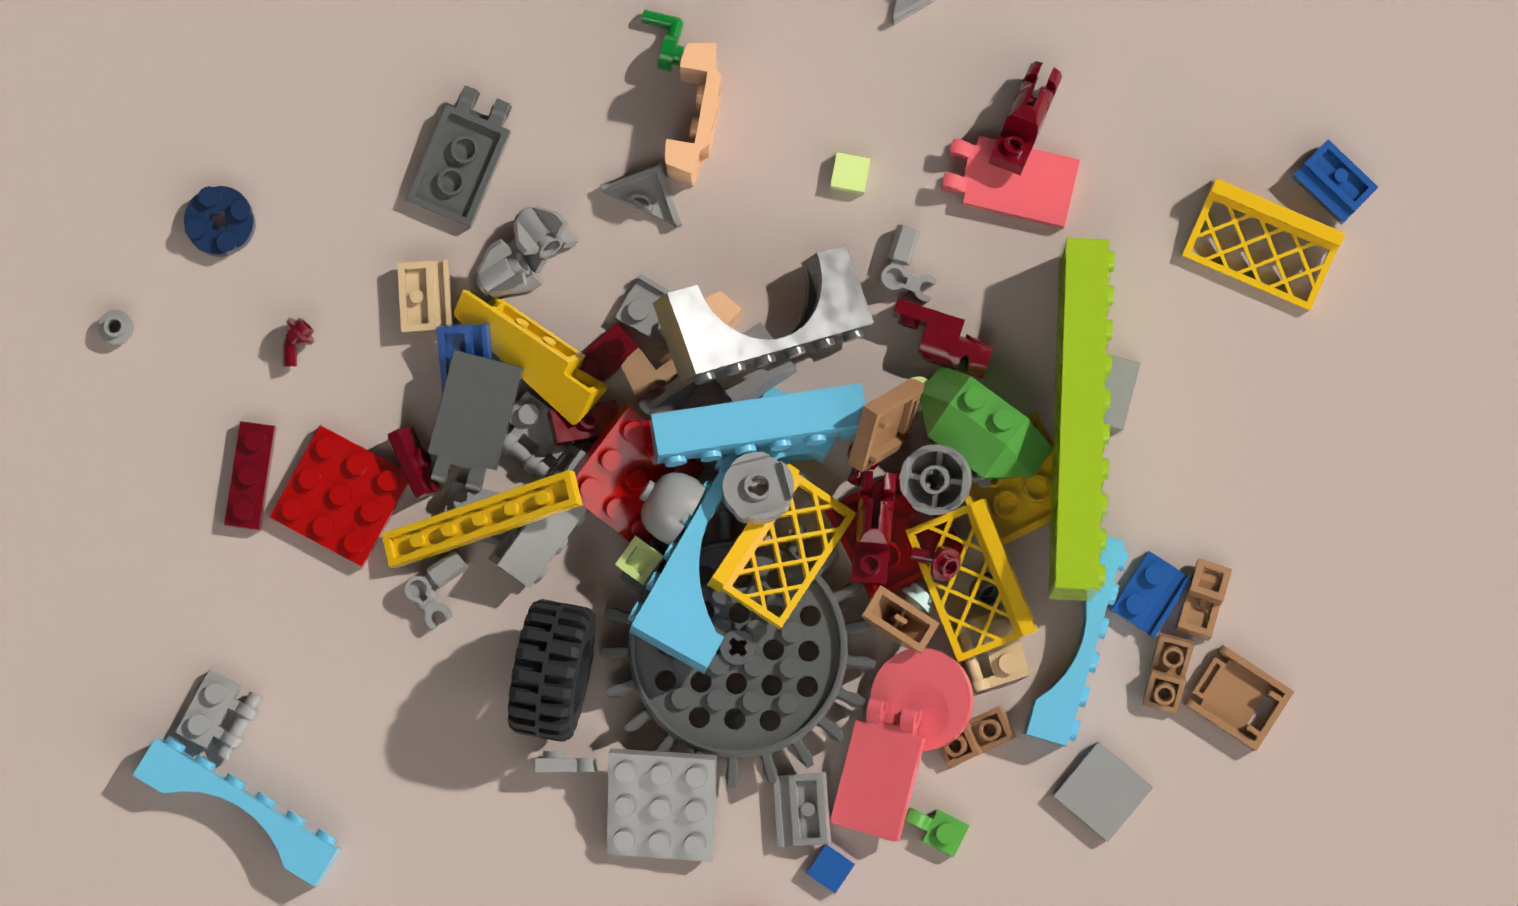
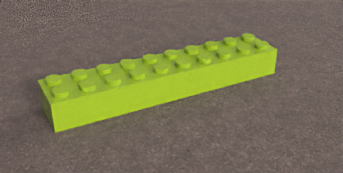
(1079, 420)

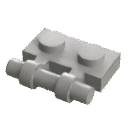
(531, 419)
(209, 709)

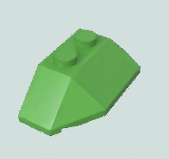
(981, 427)

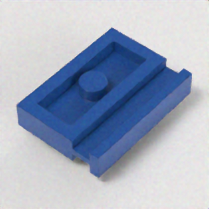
(1334, 182)
(464, 338)
(1151, 594)

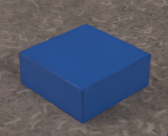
(830, 868)

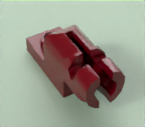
(1024, 121)
(942, 339)
(873, 531)

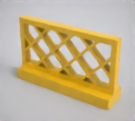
(1276, 216)
(752, 537)
(1001, 570)

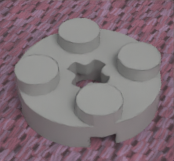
(747, 505)

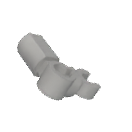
(894, 276)
(441, 572)

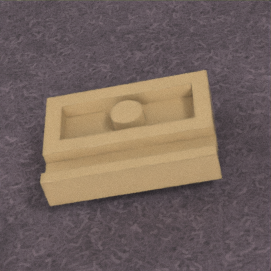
(424, 295)

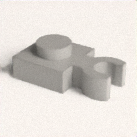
(555, 762)

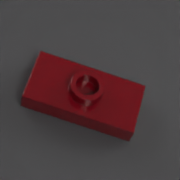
(587, 429)
(414, 461)

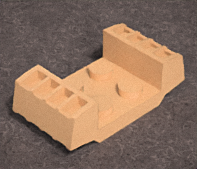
(698, 68)
(644, 377)

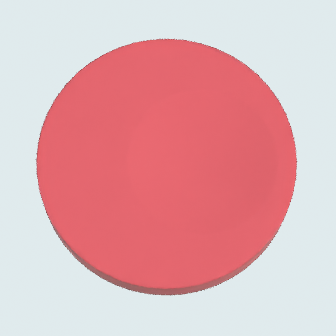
(929, 684)

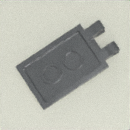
(461, 159)
(473, 416)

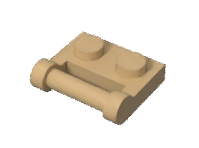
(1005, 661)

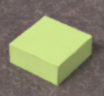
(850, 173)
(640, 560)

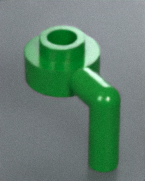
(670, 51)

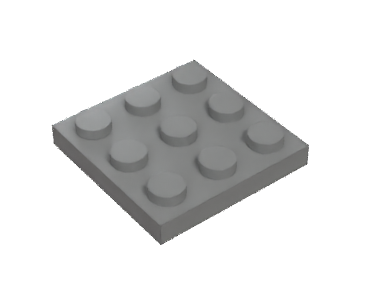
(661, 805)

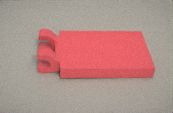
(1037, 195)
(879, 773)

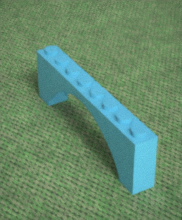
(675, 611)

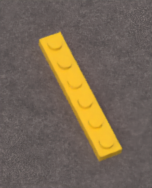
(482, 519)

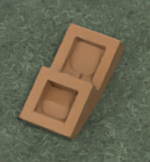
(1203, 599)

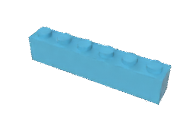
(756, 424)

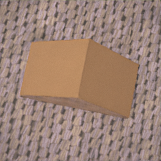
(899, 620)

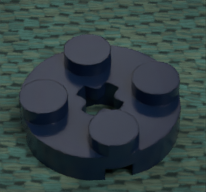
(237, 211)

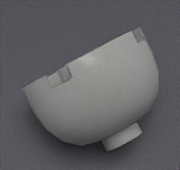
(935, 479)
(669, 504)

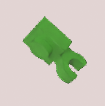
(940, 831)

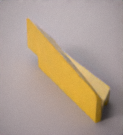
(547, 360)

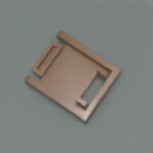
(885, 425)
(1233, 694)

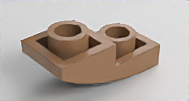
(1168, 672)
(980, 735)

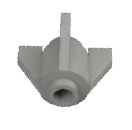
(540, 235)
(505, 271)

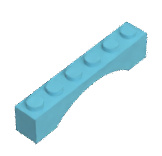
(1055, 710)
(300, 849)

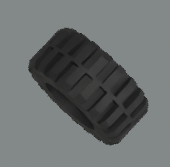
(551, 670)

